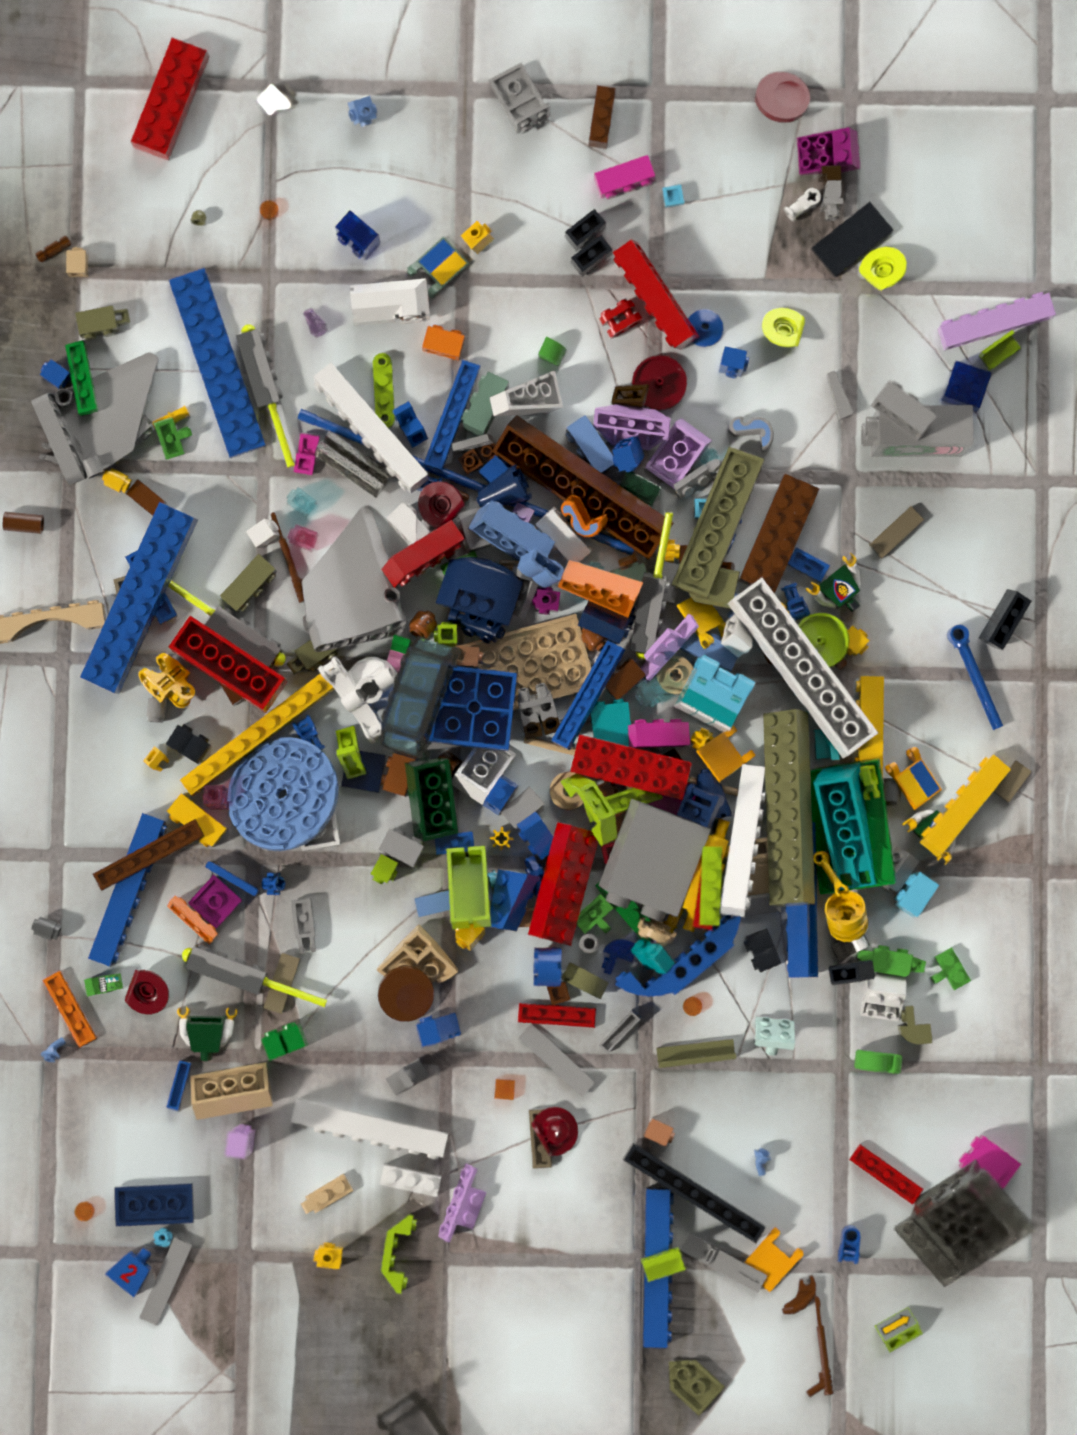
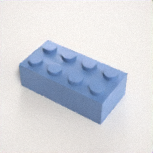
(508, 531)

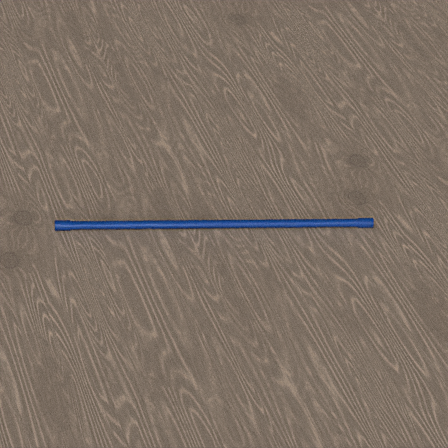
(314, 419)

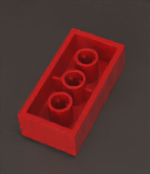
(423, 554)

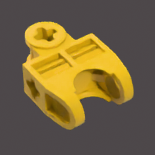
(169, 682)

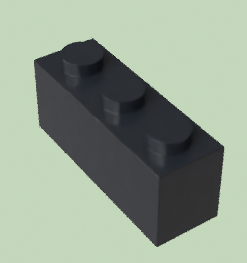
(1005, 619)

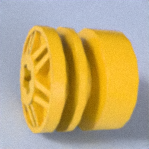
(846, 916)

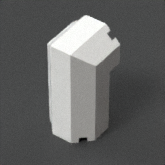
(390, 301)

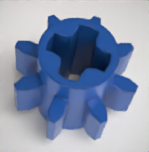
(273, 883)

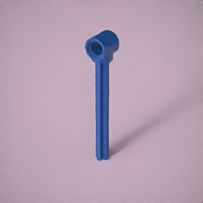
(975, 674)

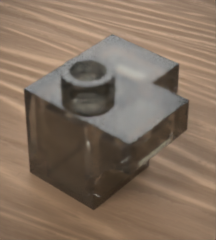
(277, 97)

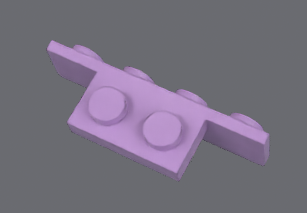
(667, 646)
(464, 1204)

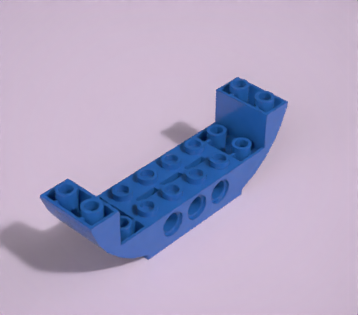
(669, 983)

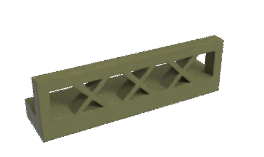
(696, 1053)

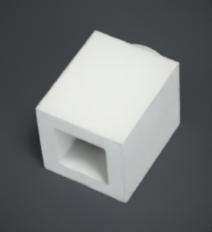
(263, 533)

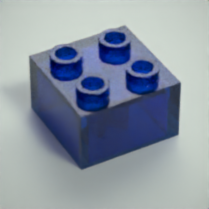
(357, 235)
(966, 385)

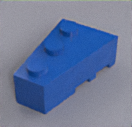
(510, 898)
(437, 1029)

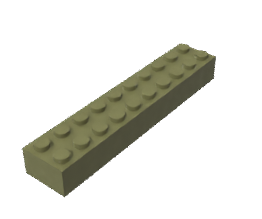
(788, 808)

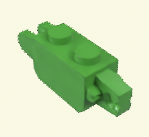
(892, 962)

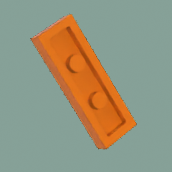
(192, 919)

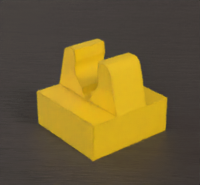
(154, 758)

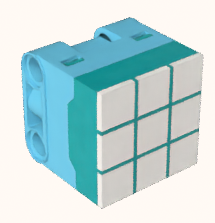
(714, 694)

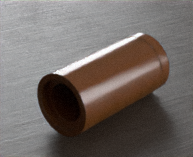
(23, 522)

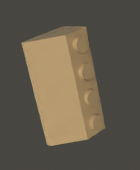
(231, 1091)

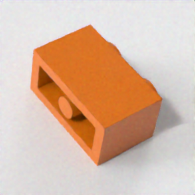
(443, 342)

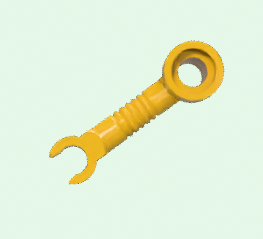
(828, 870)

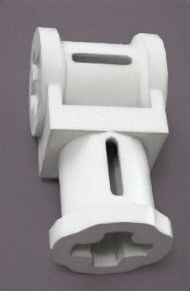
(803, 204)

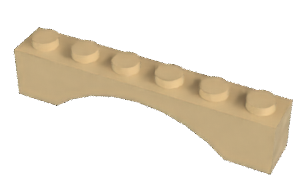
(88, 616)

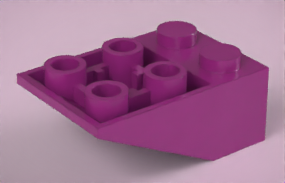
(828, 149)

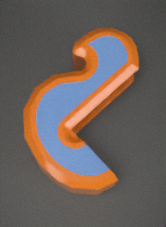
(580, 519)

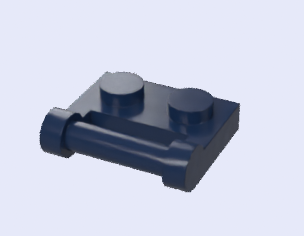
(698, 812)

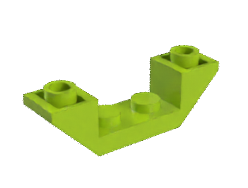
(605, 830)
(396, 1278)

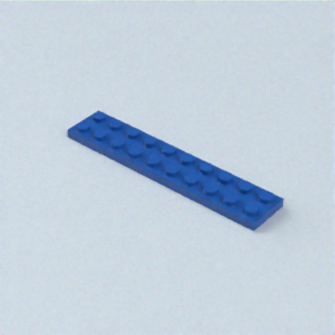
(217, 363)

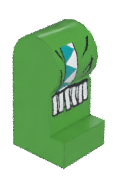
(103, 984)

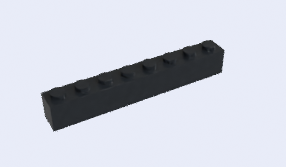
(694, 1192)

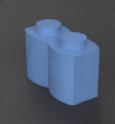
(540, 568)

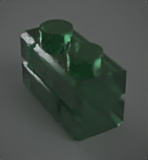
(641, 487)

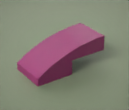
(305, 456)

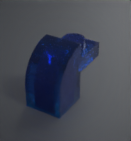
(617, 948)

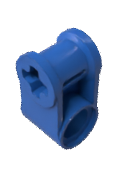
(849, 1249)

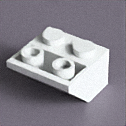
(883, 997)

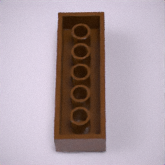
(779, 532)

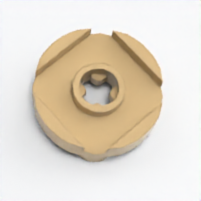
(666, 681)
(557, 793)
(656, 930)

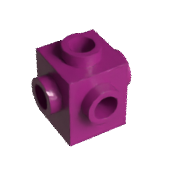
(551, 606)

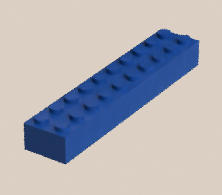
(139, 598)

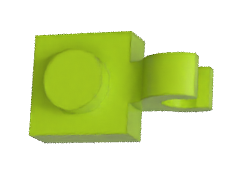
(869, 778)

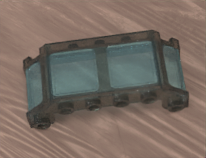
(417, 697)

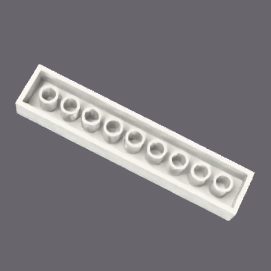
(802, 668)

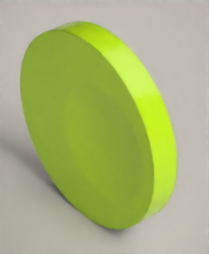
(827, 636)

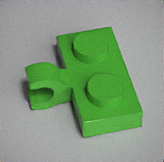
(170, 437)
(594, 914)
(950, 969)

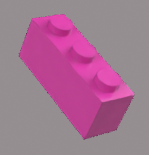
(624, 177)
(659, 734)

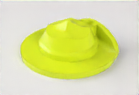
(883, 267)
(783, 327)

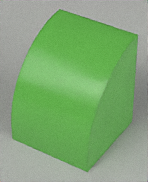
(552, 351)

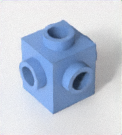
(362, 111)

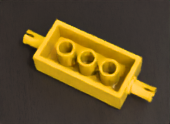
(715, 840)

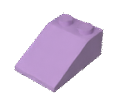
(678, 453)

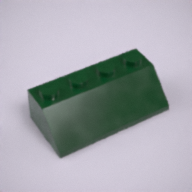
(431, 798)

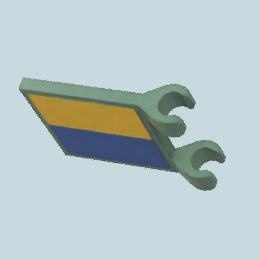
(441, 263)

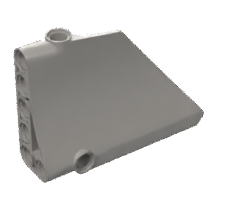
(99, 439)
(350, 592)

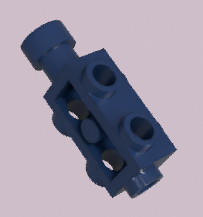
(473, 625)

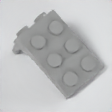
(520, 98)

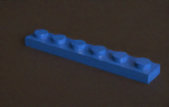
(452, 415)
(588, 695)

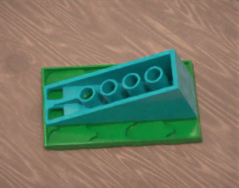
(851, 827)

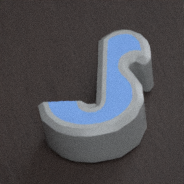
(753, 427)

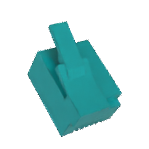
(823, 747)

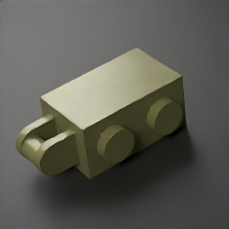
(100, 322)
(310, 658)

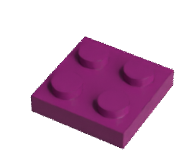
(215, 901)

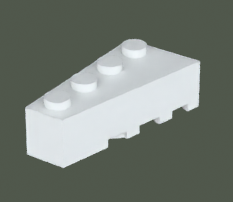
(529, 398)

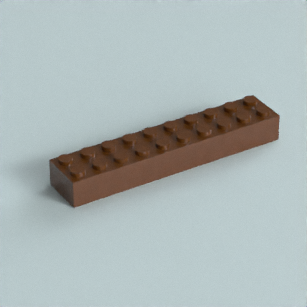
(569, 475)

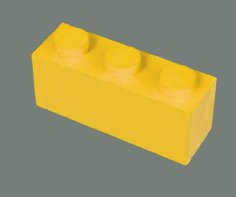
(186, 810)

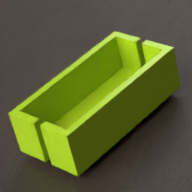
(468, 887)

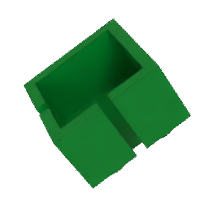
(285, 1041)

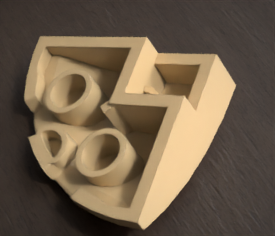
(423, 952)

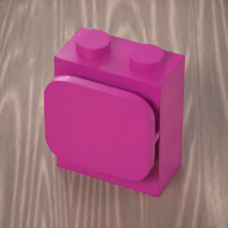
(992, 1158)

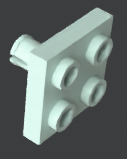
(774, 1034)

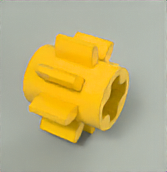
(672, 551)
(700, 738)
(497, 834)

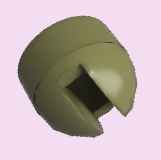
(198, 218)

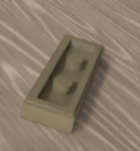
(896, 532)
(285, 975)
(540, 1158)

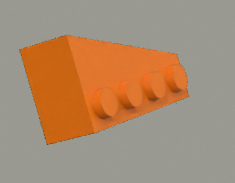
(601, 587)

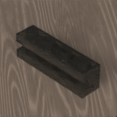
(353, 464)

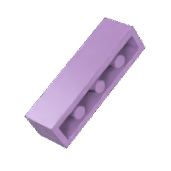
(240, 1141)

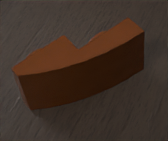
(477, 458)

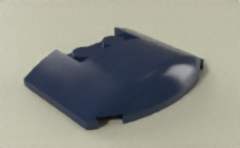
(480, 589)

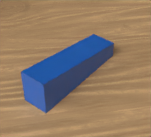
(178, 1086)

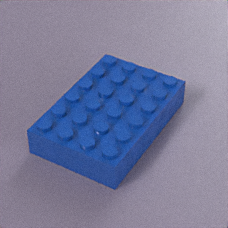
(476, 709)

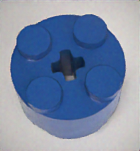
(547, 966)

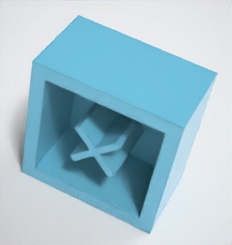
(915, 894)

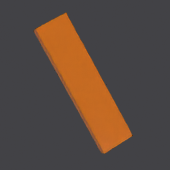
(69, 1009)

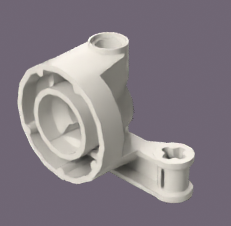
(353, 698)

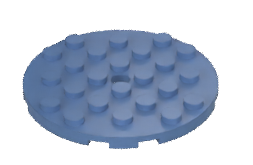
(286, 821)

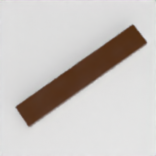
(148, 855)

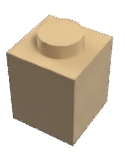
(77, 262)

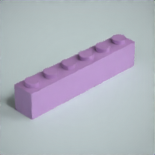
(996, 321)

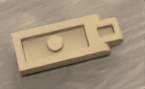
(327, 1194)

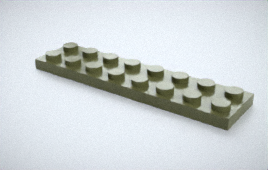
(718, 522)

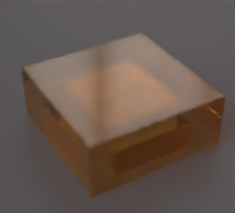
(504, 1089)

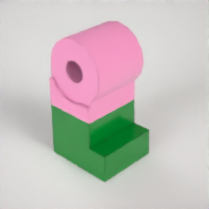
(397, 650)

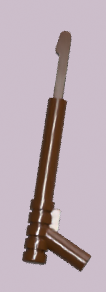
(296, 580)
(825, 1380)

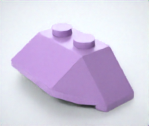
(624, 421)

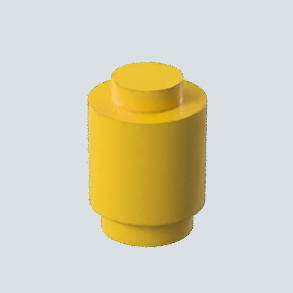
(116, 480)

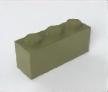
(249, 584)

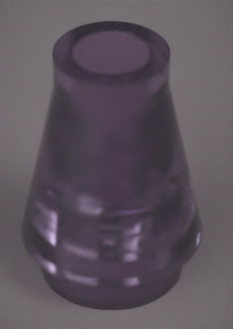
(315, 324)

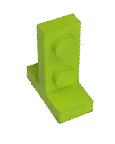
(349, 752)

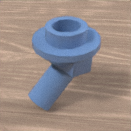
(51, 1054)
(762, 1157)

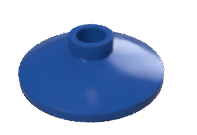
(713, 333)

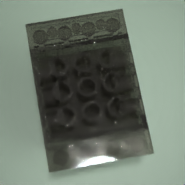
(962, 1223)

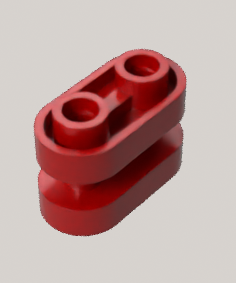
(623, 308)

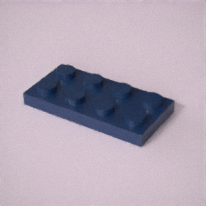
(154, 1204)

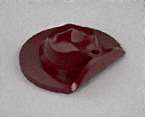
(440, 503)
(147, 992)
(556, 1130)

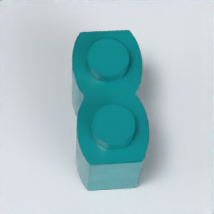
(652, 956)

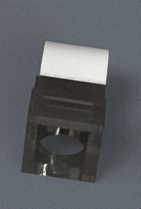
(845, 949)

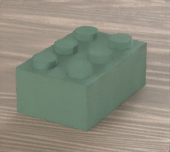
(480, 415)

